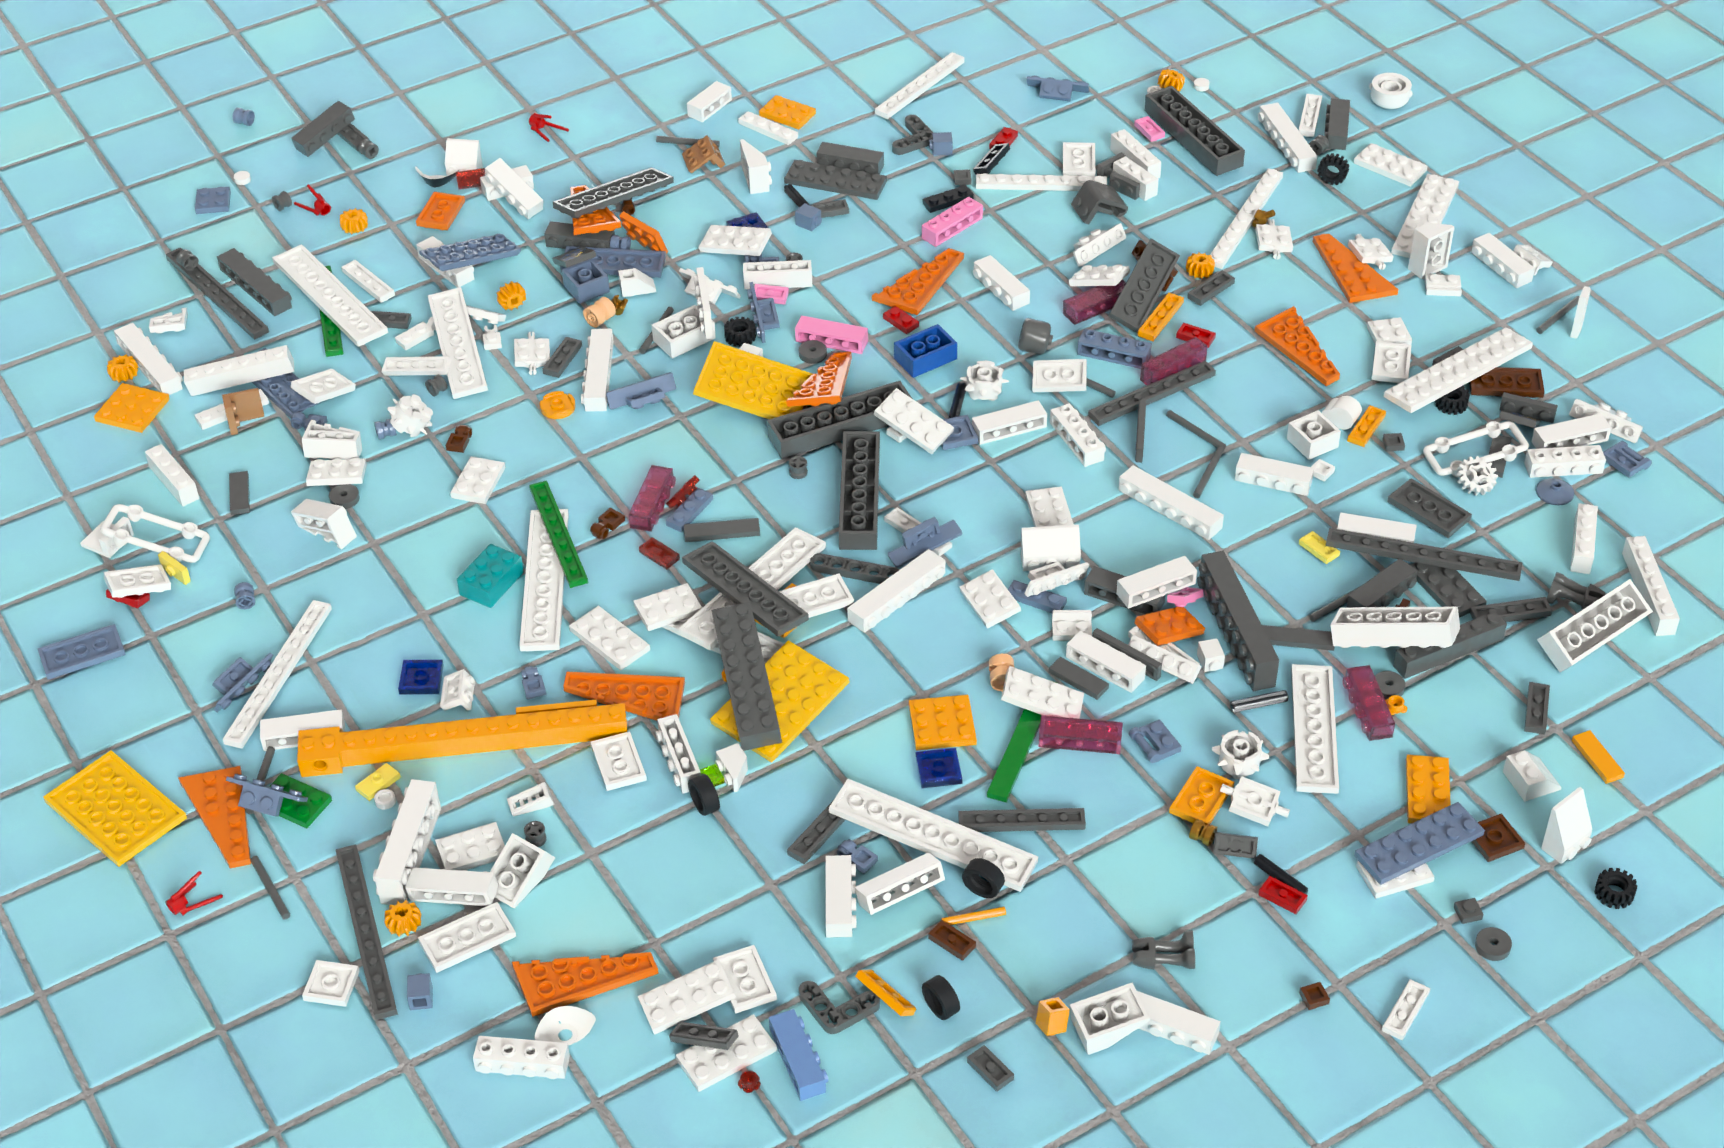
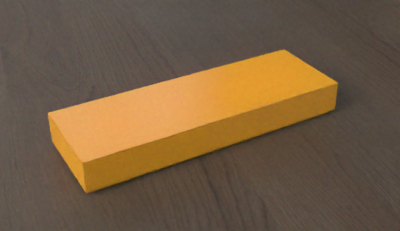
(1366, 426)
(1598, 757)
(886, 992)

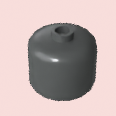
(1035, 336)

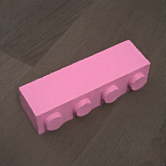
(832, 334)

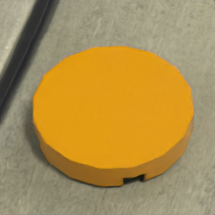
(557, 405)

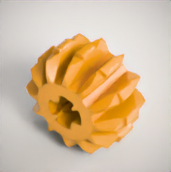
(1171, 78)
(353, 221)
(1200, 265)
(511, 296)
(122, 368)
(402, 918)

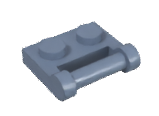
(1626, 459)
(1159, 737)

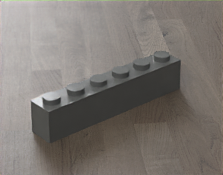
(254, 282)
(1470, 638)

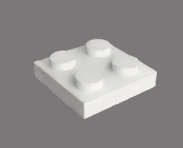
(1389, 330)
(331, 983)

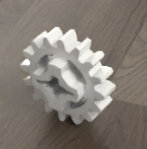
(1476, 475)

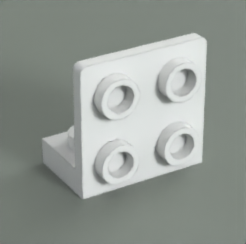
(103, 544)

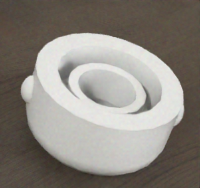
(1390, 90)

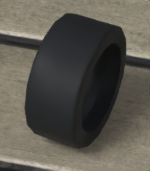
(704, 794)
(978, 885)
(940, 997)

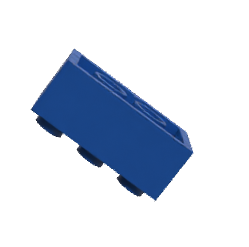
(925, 350)

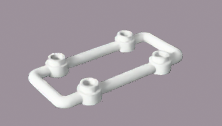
(1492, 429)
(135, 513)

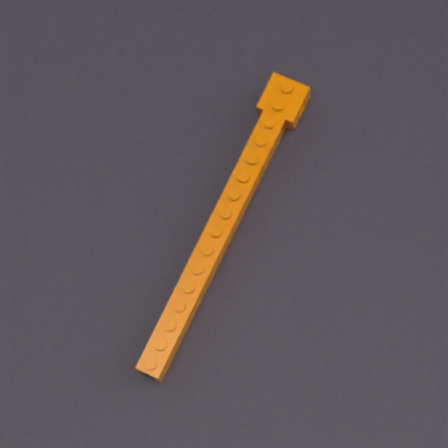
(329, 750)

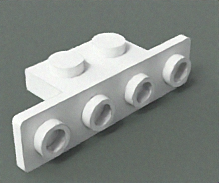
(1097, 243)
(714, 287)
(1618, 420)
(1053, 576)

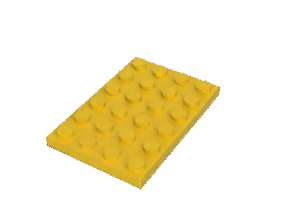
(749, 382)
(799, 690)
(115, 808)

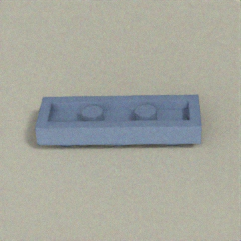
(689, 509)
(1045, 600)

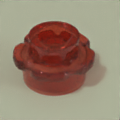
(745, 1078)

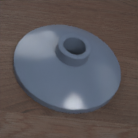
(1555, 491)

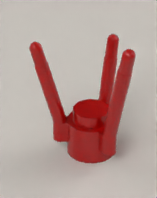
(537, 121)
(320, 205)
(178, 902)

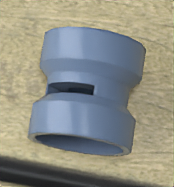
(245, 117)
(620, 243)
(384, 429)
(244, 595)

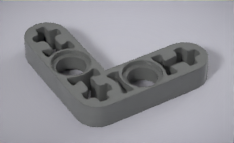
(920, 136)
(837, 1014)

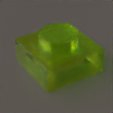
(714, 774)

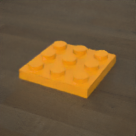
(131, 407)
(942, 722)

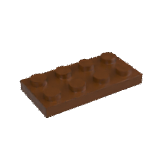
(1515, 381)

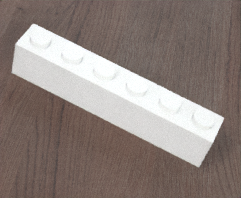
(1287, 137)
(149, 360)
(598, 369)
(239, 370)
(1171, 502)
(1651, 585)
(896, 590)

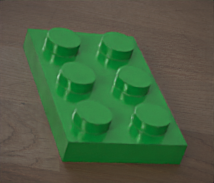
(301, 812)

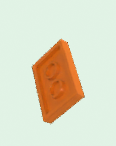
(440, 211)
(642, 233)
(1169, 625)

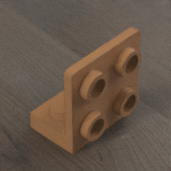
(701, 153)
(242, 407)

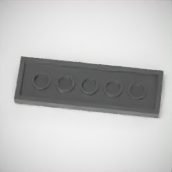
(835, 179)
(1144, 285)

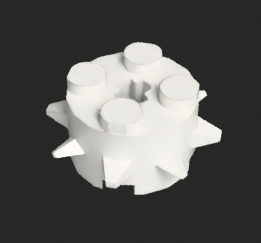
(984, 381)
(410, 415)
(1240, 753)

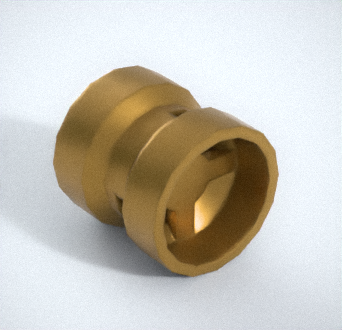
(1203, 832)

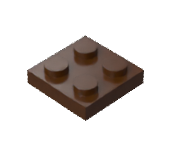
(1498, 838)

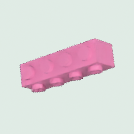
(952, 221)

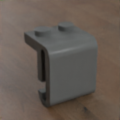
(1098, 197)

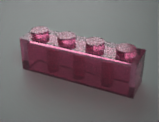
(1091, 302)
(1173, 361)
(651, 498)
(1369, 703)
(1080, 734)

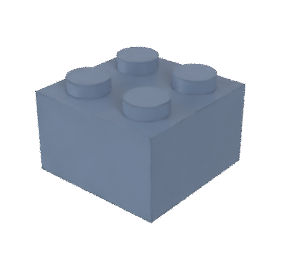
(585, 281)

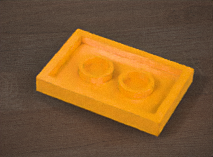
(787, 112)
(1200, 796)

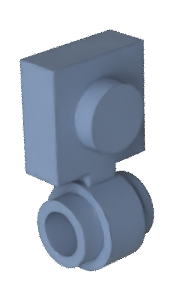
(299, 420)
(532, 682)
(861, 857)

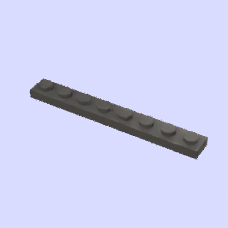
(1152, 393)

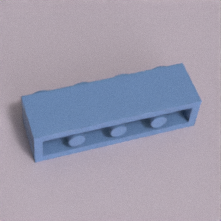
(798, 1055)

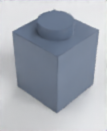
(941, 143)
(808, 217)
(419, 991)

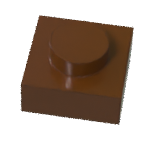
(1314, 995)

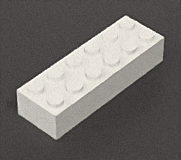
(1594, 625)
(1395, 626)
(407, 841)

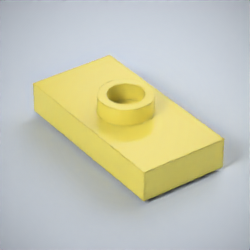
(1317, 546)
(174, 568)
(377, 781)

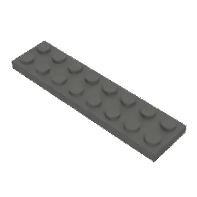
(613, 192)
(743, 585)

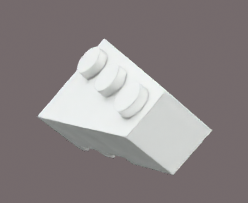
(331, 443)
(325, 520)

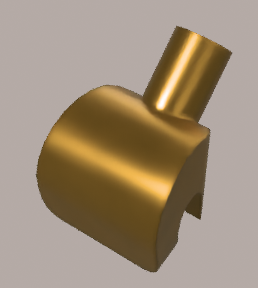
(1262, 217)
(619, 304)

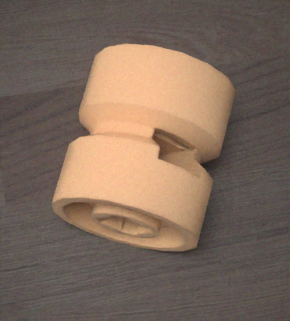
(599, 312)
(998, 667)

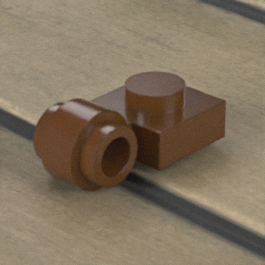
(459, 440)
(608, 520)

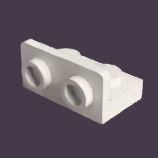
(1533, 257)
(1069, 622)
(457, 690)

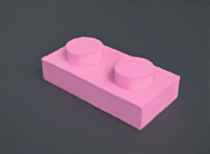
(1149, 128)
(778, 293)
(1185, 596)

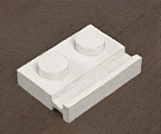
(1443, 285)

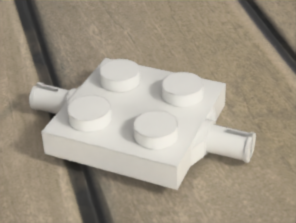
(1274, 238)
(1370, 251)
(531, 352)
(1254, 801)

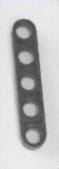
(848, 564)

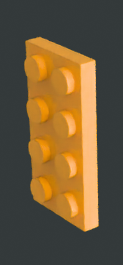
(1426, 786)

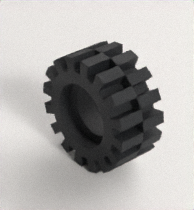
(1331, 176)
(740, 331)
(1454, 402)
(1615, 897)

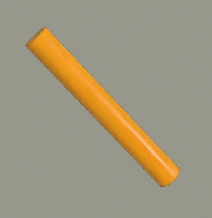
(973, 916)

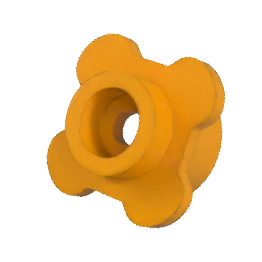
(1396, 704)

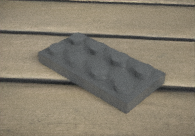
(1429, 508)
(1448, 588)

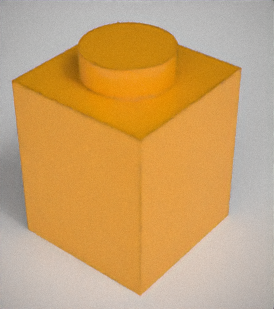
(1052, 1016)

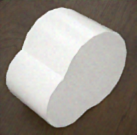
(1343, 412)

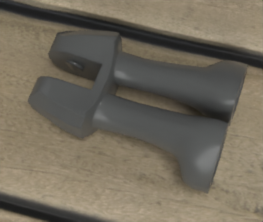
(1569, 589)
(1146, 948)

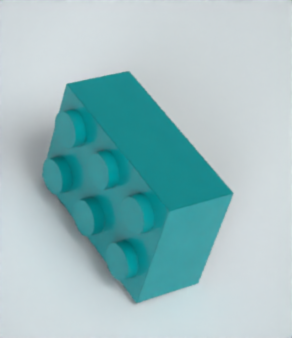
(490, 575)

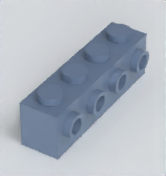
(1113, 348)

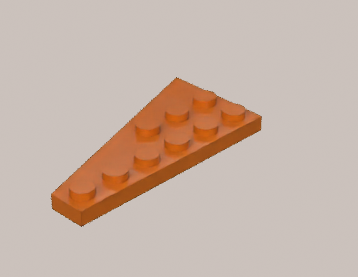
(595, 222)
(1354, 278)
(919, 286)
(1299, 344)
(826, 385)
(642, 694)
(219, 811)
(577, 978)

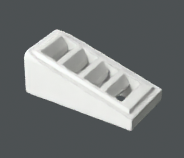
(532, 805)

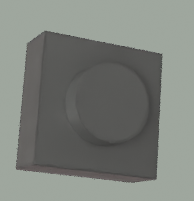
(962, 177)
(1393, 442)
(1468, 910)

